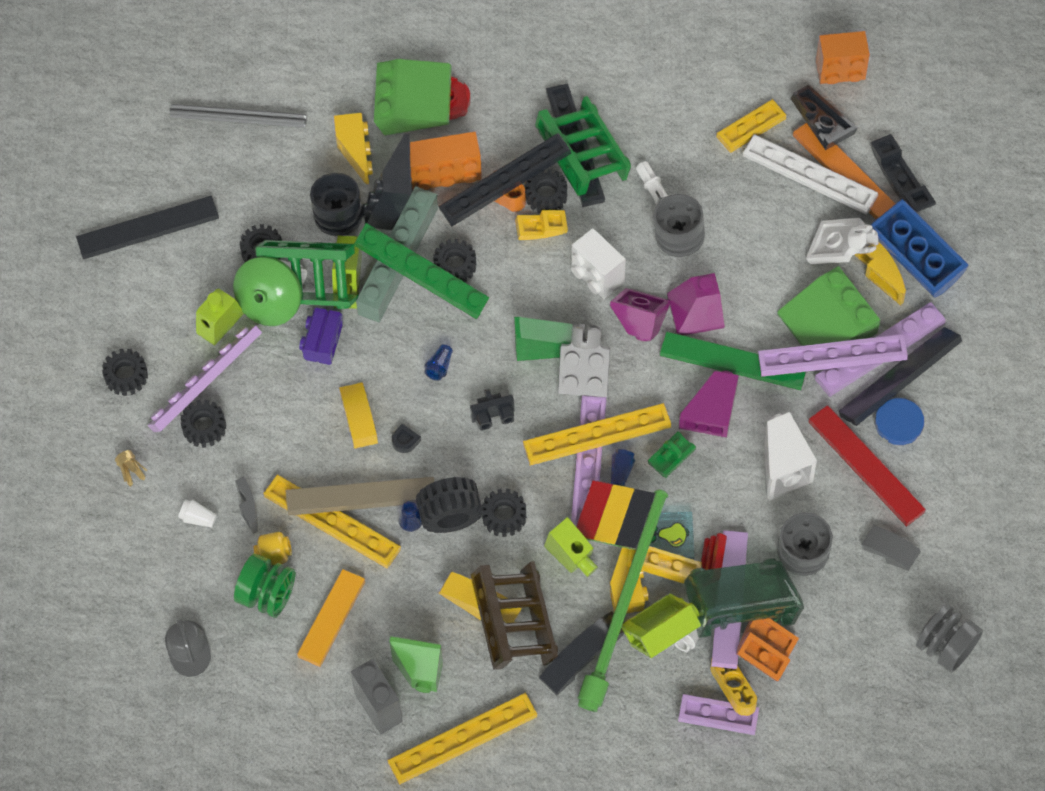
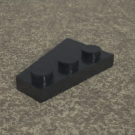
(822, 118)

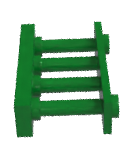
(570, 165)
(316, 253)

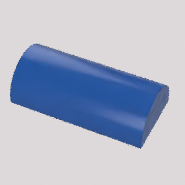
(919, 249)

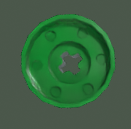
(264, 585)

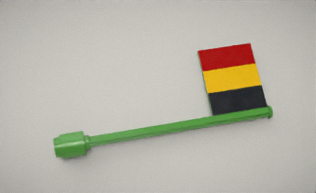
(625, 520)

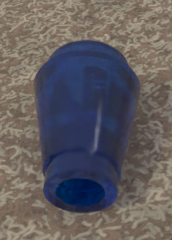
(438, 363)
(621, 466)
(409, 517)

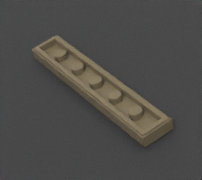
(354, 496)

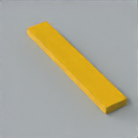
(596, 434)
(340, 526)
(462, 738)

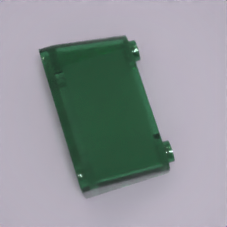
(743, 595)

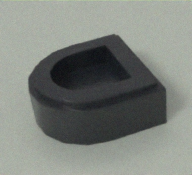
(405, 439)

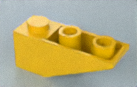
(352, 144)
(617, 582)

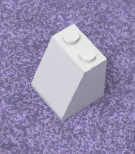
(787, 457)

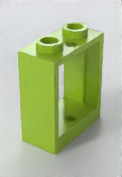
(661, 625)

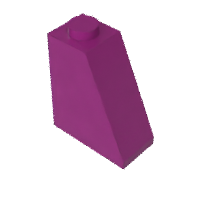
(711, 406)

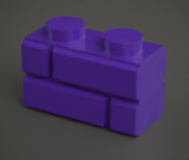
(322, 336)

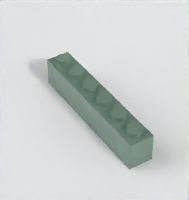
(409, 232)

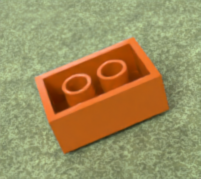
(445, 161)

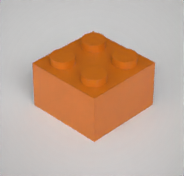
(842, 57)

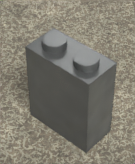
(376, 696)

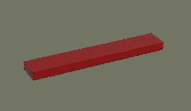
(867, 466)

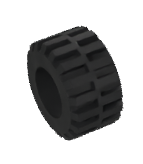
(449, 504)

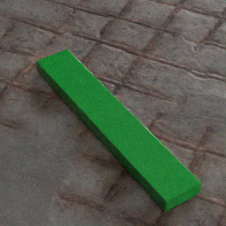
(723, 359)

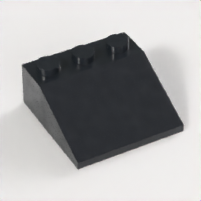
(390, 190)

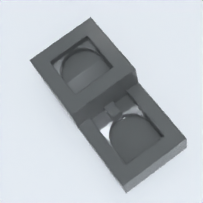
(247, 508)
(891, 547)

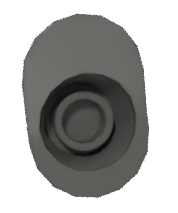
(187, 648)

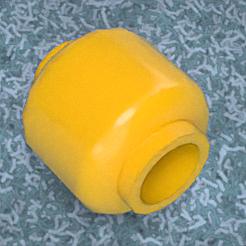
(274, 547)

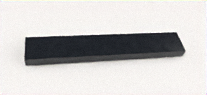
(562, 104)
(504, 179)
(147, 227)
(900, 376)

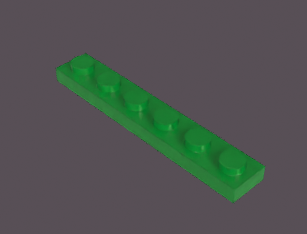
(421, 271)

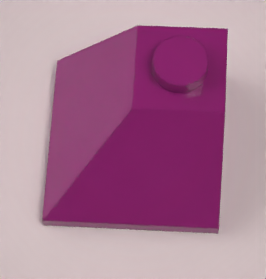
(696, 305)
(640, 313)

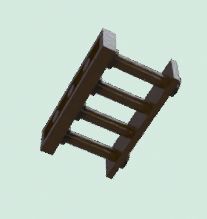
(492, 621)

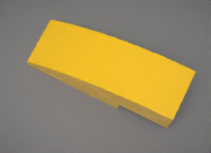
(884, 272)
(358, 415)
(461, 592)

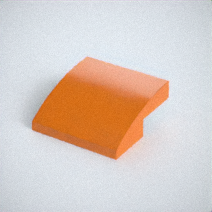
(767, 646)

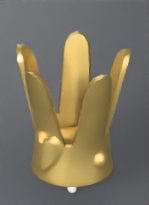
(127, 460)

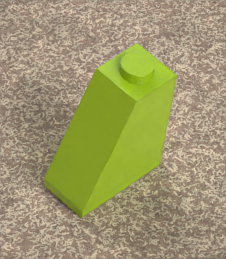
(352, 269)

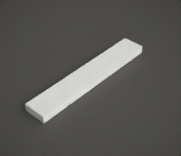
(810, 174)

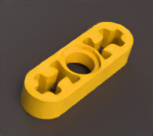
(734, 693)

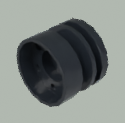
(336, 204)

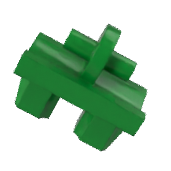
(671, 454)

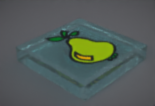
(675, 534)

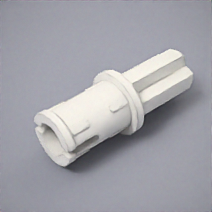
(651, 182)

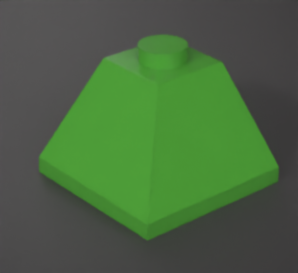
(418, 662)

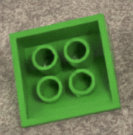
(411, 95)
(829, 312)

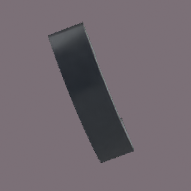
(899, 174)
(577, 655)

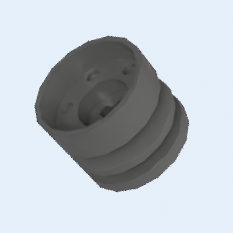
(679, 225)
(806, 531)
(949, 638)

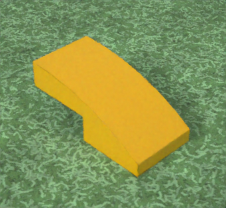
(545, 225)

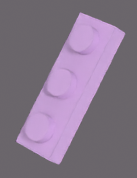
(716, 715)

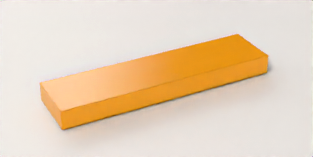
(331, 618)

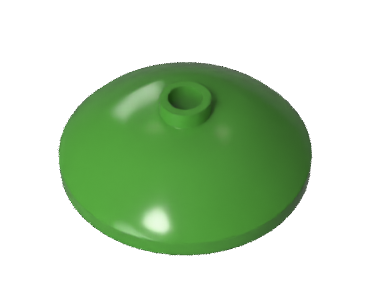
(277, 286)

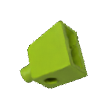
(220, 313)
(570, 548)

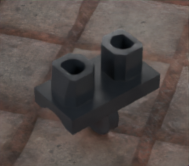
(490, 407)

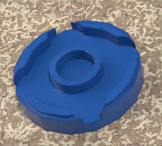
(899, 421)

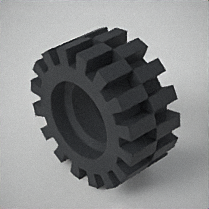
(550, 202)
(254, 237)
(460, 250)
(125, 384)
(199, 411)
(504, 499)

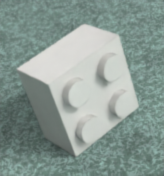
(598, 264)

